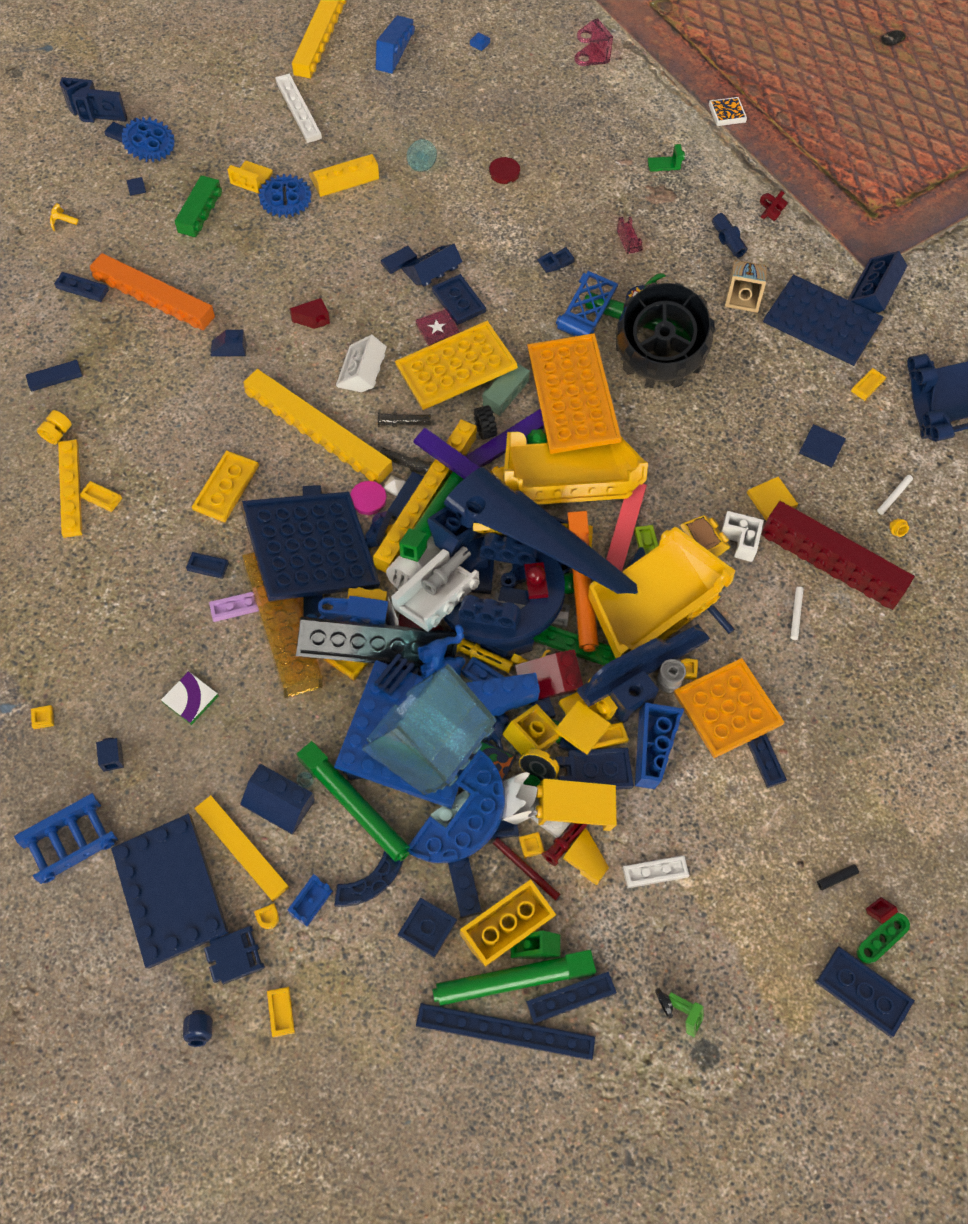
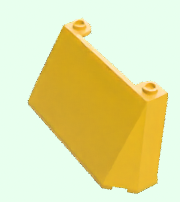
(572, 475)
(673, 588)

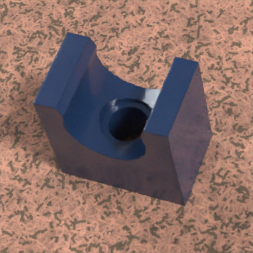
(627, 703)

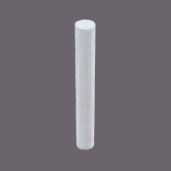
(894, 495)
(797, 613)

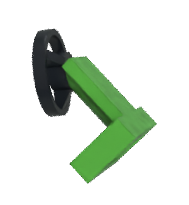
(695, 1010)

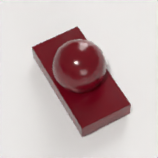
(536, 580)

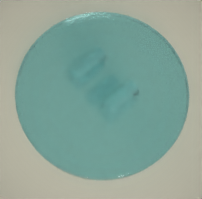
(421, 155)

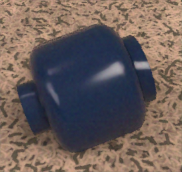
(197, 1028)

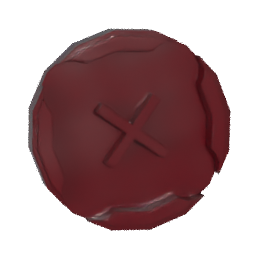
(504, 170)

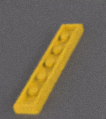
(241, 848)

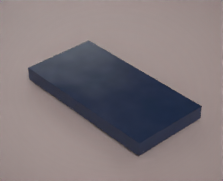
(865, 992)

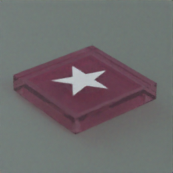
(437, 327)

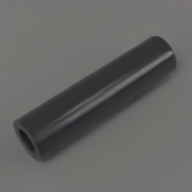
(838, 877)

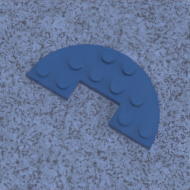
(474, 821)

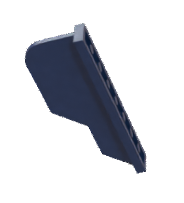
(645, 657)

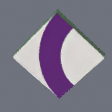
(189, 698)

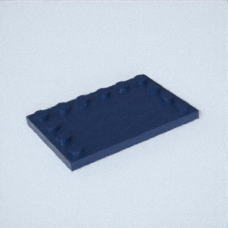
(169, 891)

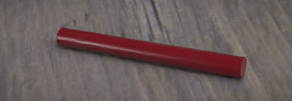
(526, 869)

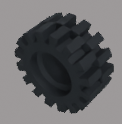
(485, 422)

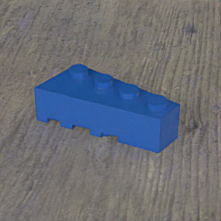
(393, 43)
(506, 692)
(654, 742)

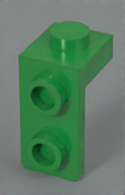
(667, 163)

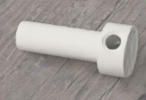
(404, 569)

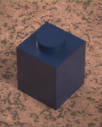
(109, 754)

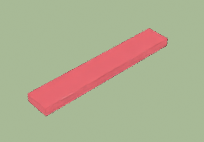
(625, 528)

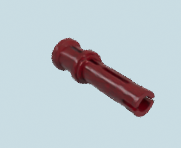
(561, 846)

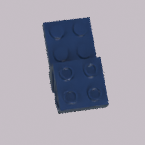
(91, 103)

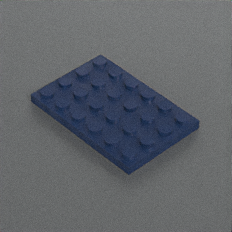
(823, 320)

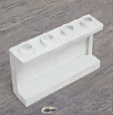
(429, 609)

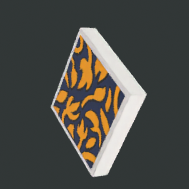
(727, 111)

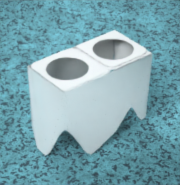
(518, 799)

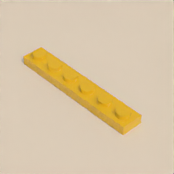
(70, 488)

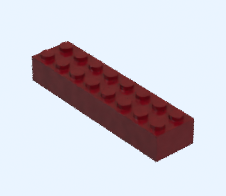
(837, 555)

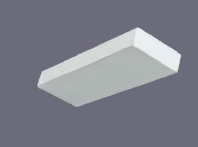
(655, 871)

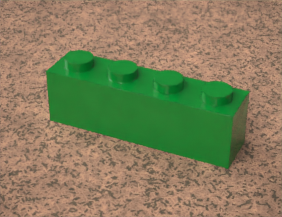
(198, 206)

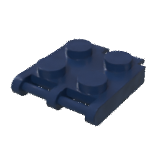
(233, 956)

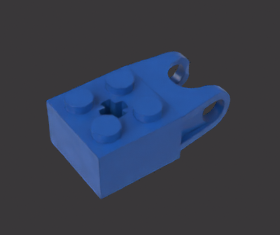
(355, 610)

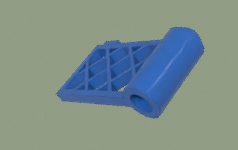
(574, 323)

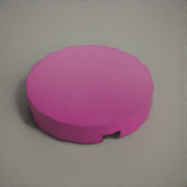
(368, 497)

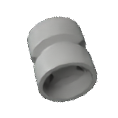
(671, 675)

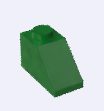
(538, 946)

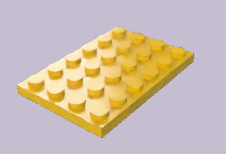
(455, 365)

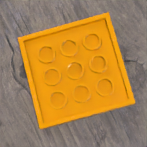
(728, 707)

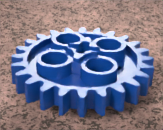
(147, 139)
(297, 195)

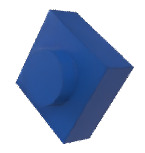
(480, 41)

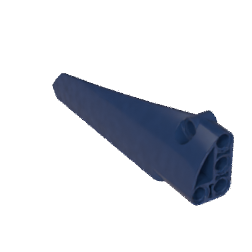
(492, 503)

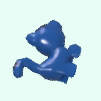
(434, 653)

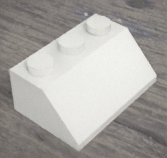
(362, 364)

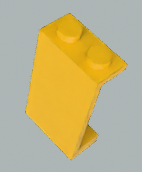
(576, 803)

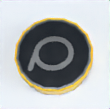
(539, 764)

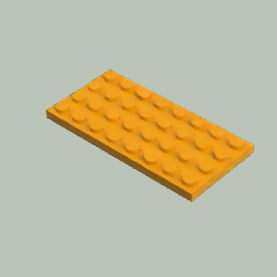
(573, 394)

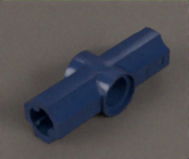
(729, 235)

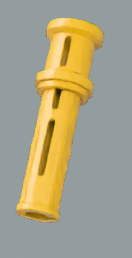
(505, 665)

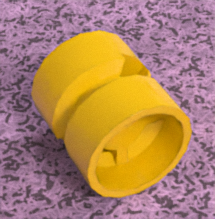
(54, 427)

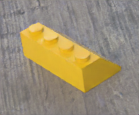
(345, 175)
(507, 923)

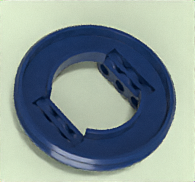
(505, 623)

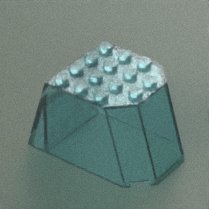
(431, 732)

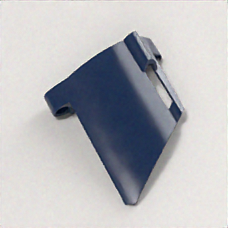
(938, 396)

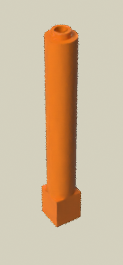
(584, 611)

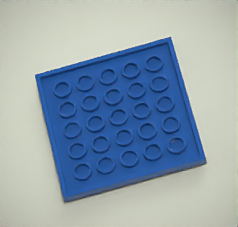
(370, 711)

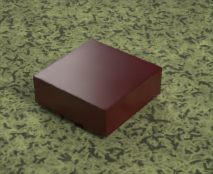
(881, 910)

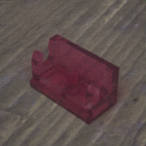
(628, 236)

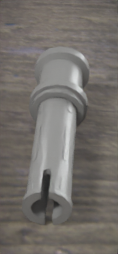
(440, 576)

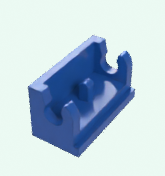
(310, 900)

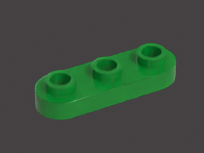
(890, 934)

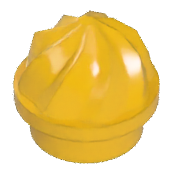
(899, 527)

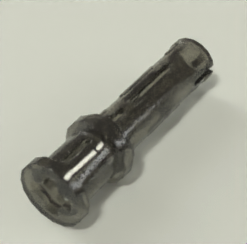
(394, 419)
(414, 464)

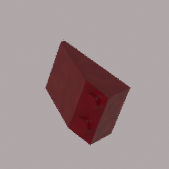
(556, 673)

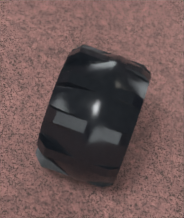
(665, 303)

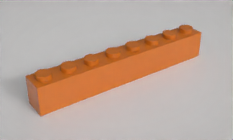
(152, 291)

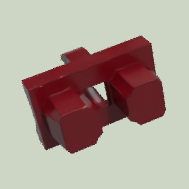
(777, 202)

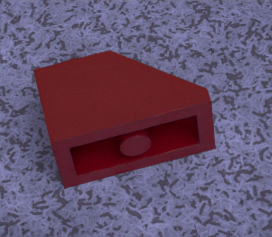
(311, 314)

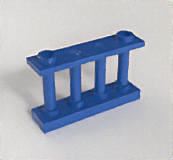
(50, 827)

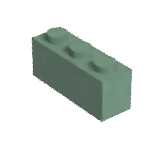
(505, 389)

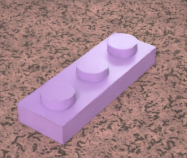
(232, 606)

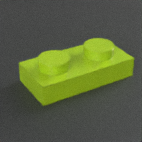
(646, 538)

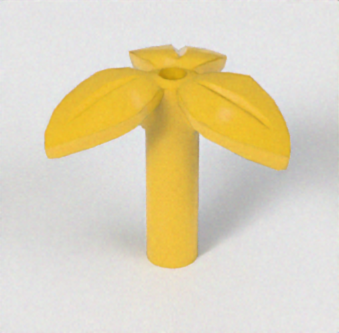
(57, 213)

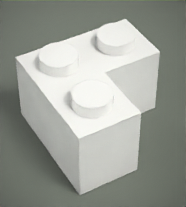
(745, 532)

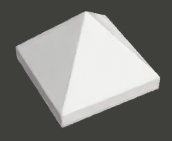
(394, 485)

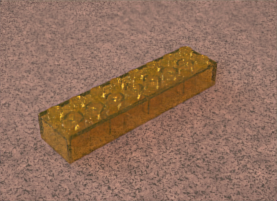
(281, 627)

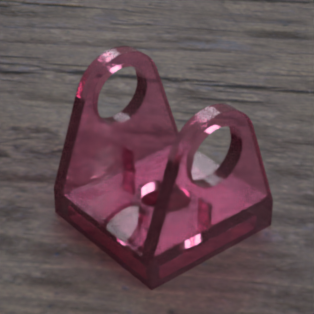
(600, 44)

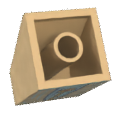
(746, 286)

